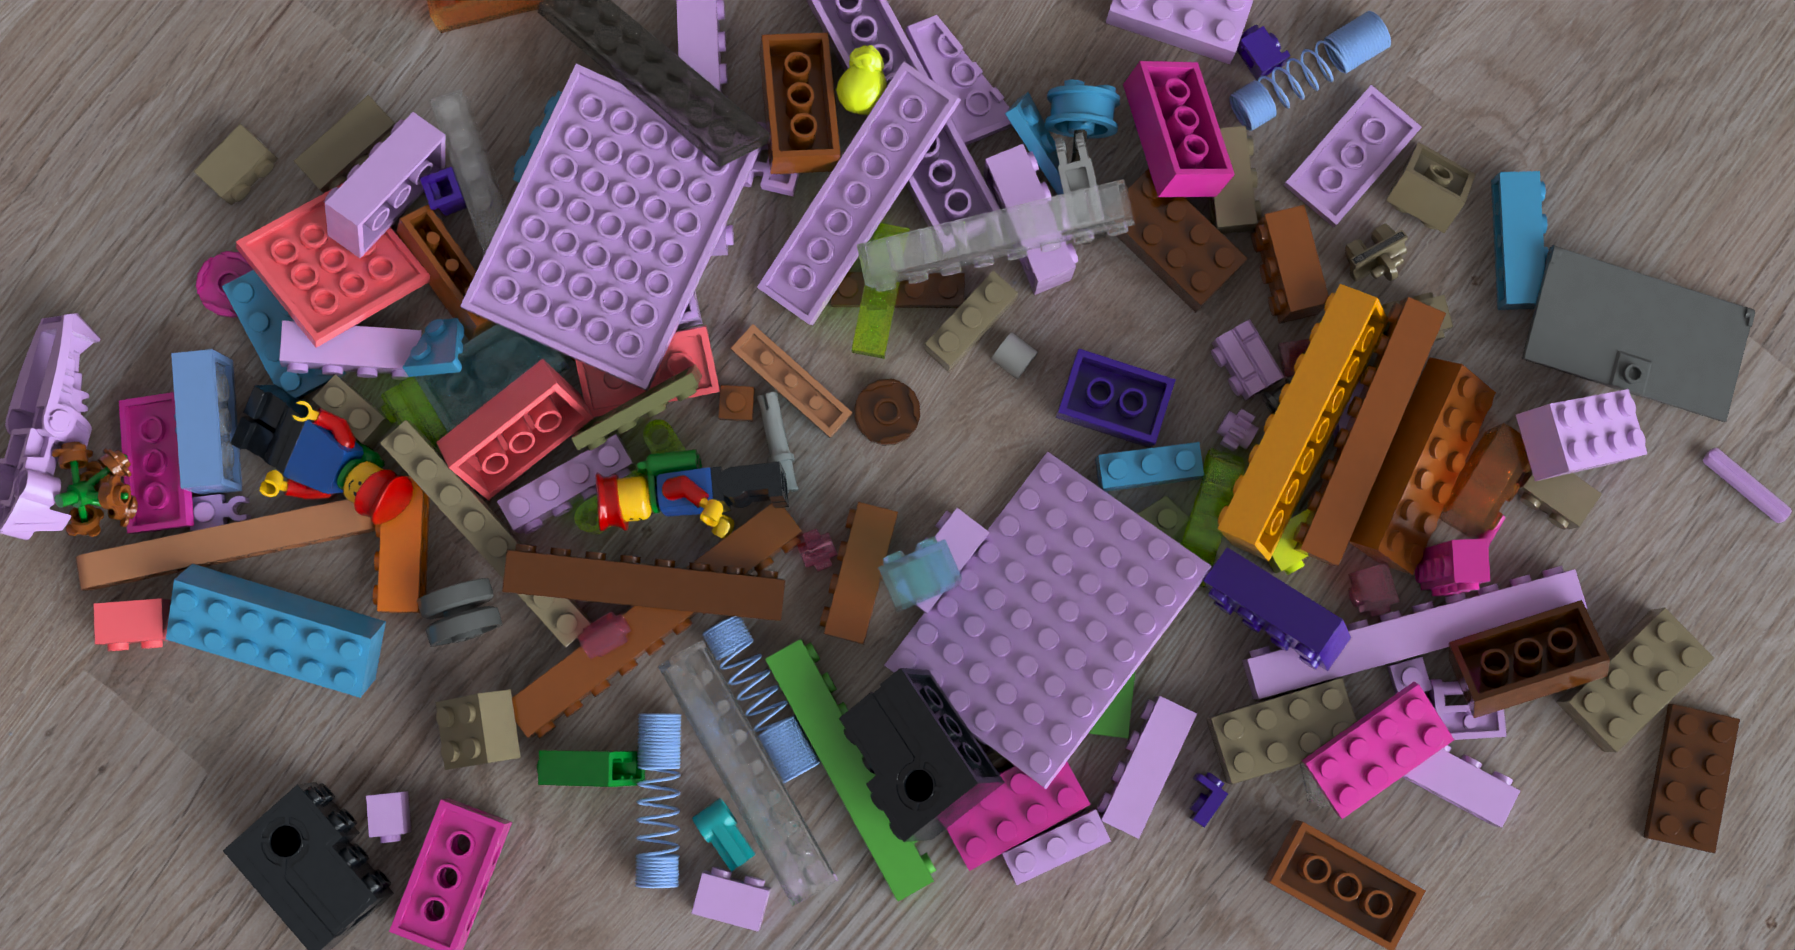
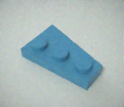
(1032, 131)

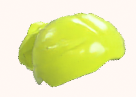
(863, 81)

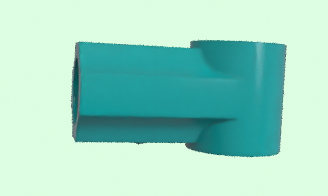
(720, 828)

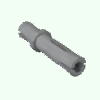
(776, 436)

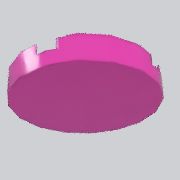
(210, 276)

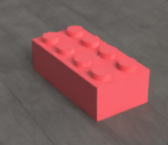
(514, 430)

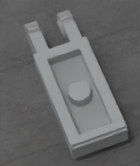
(1077, 174)

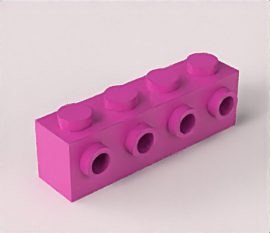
(1454, 567)

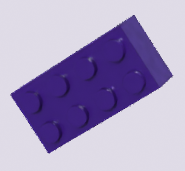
(1277, 609)

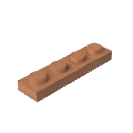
(791, 381)

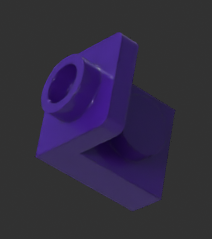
(1206, 805)

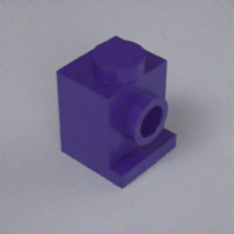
(1261, 51)
(443, 191)

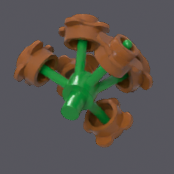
(95, 487)

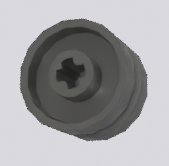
(460, 616)

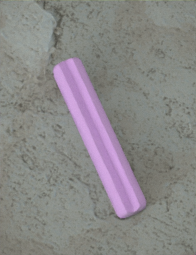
(1747, 485)

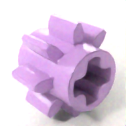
(1237, 430)

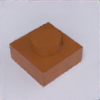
(736, 403)

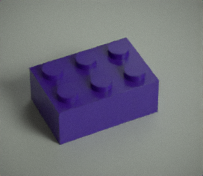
(1115, 398)

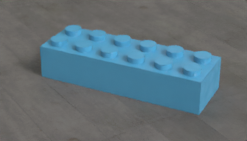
(275, 630)

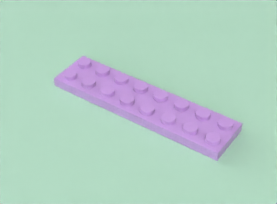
(858, 193)

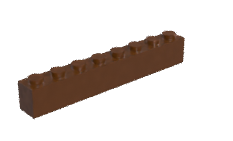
(643, 584)

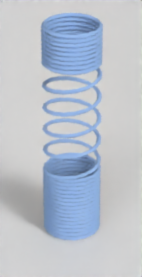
(1346, 49)
(782, 740)
(657, 752)

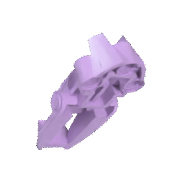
(41, 419)

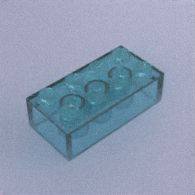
(488, 367)
(919, 574)

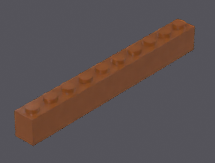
(578, 676)

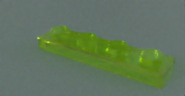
(876, 310)

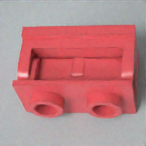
(131, 622)

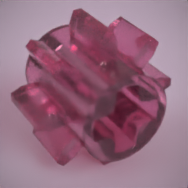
(817, 550)

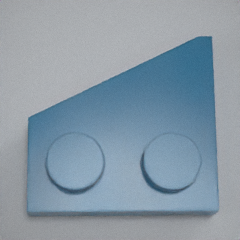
(437, 349)

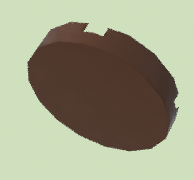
(887, 412)

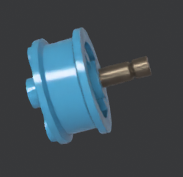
(1082, 109)

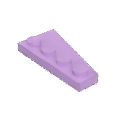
(944, 61)

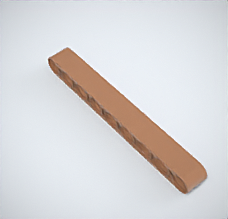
(221, 544)

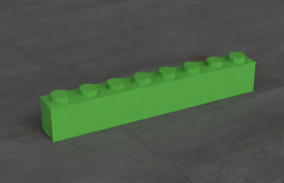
(819, 716)

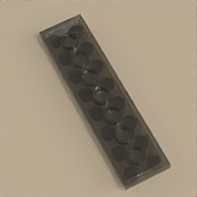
(657, 77)

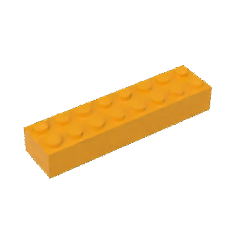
(1303, 421)

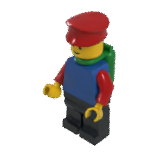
(317, 455)
(683, 487)

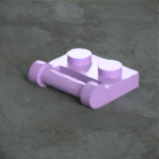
(1459, 717)

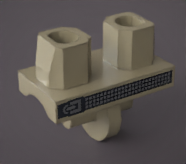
(1380, 258)

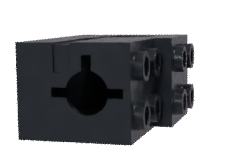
(921, 755)
(308, 868)

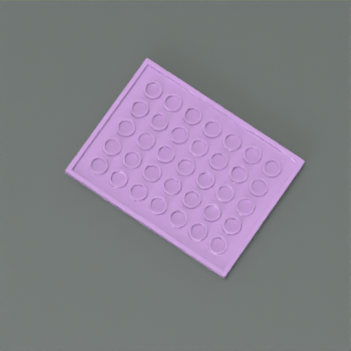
(606, 232)
(1051, 617)

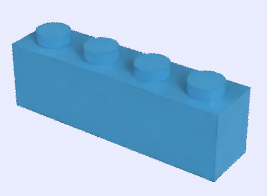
(1518, 238)

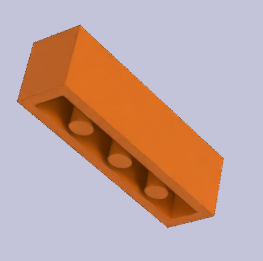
(403, 557)

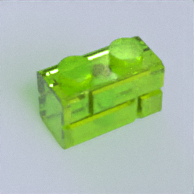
(410, 403)

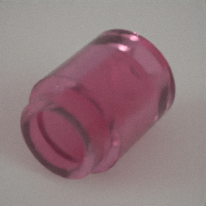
(604, 635)

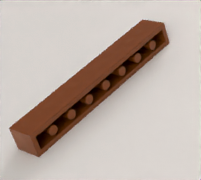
(1369, 431)

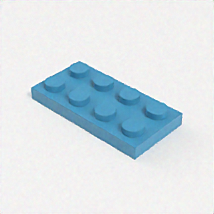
(262, 320)

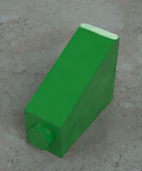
(589, 768)

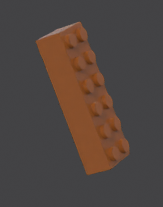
(1422, 464)

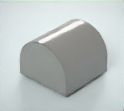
(1014, 355)

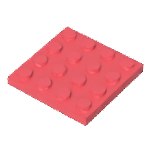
(321, 280)

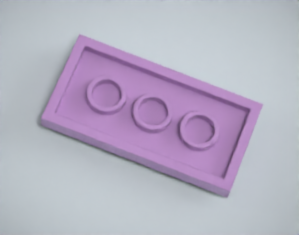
(1352, 156)

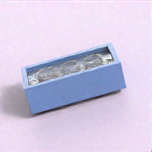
(206, 422)

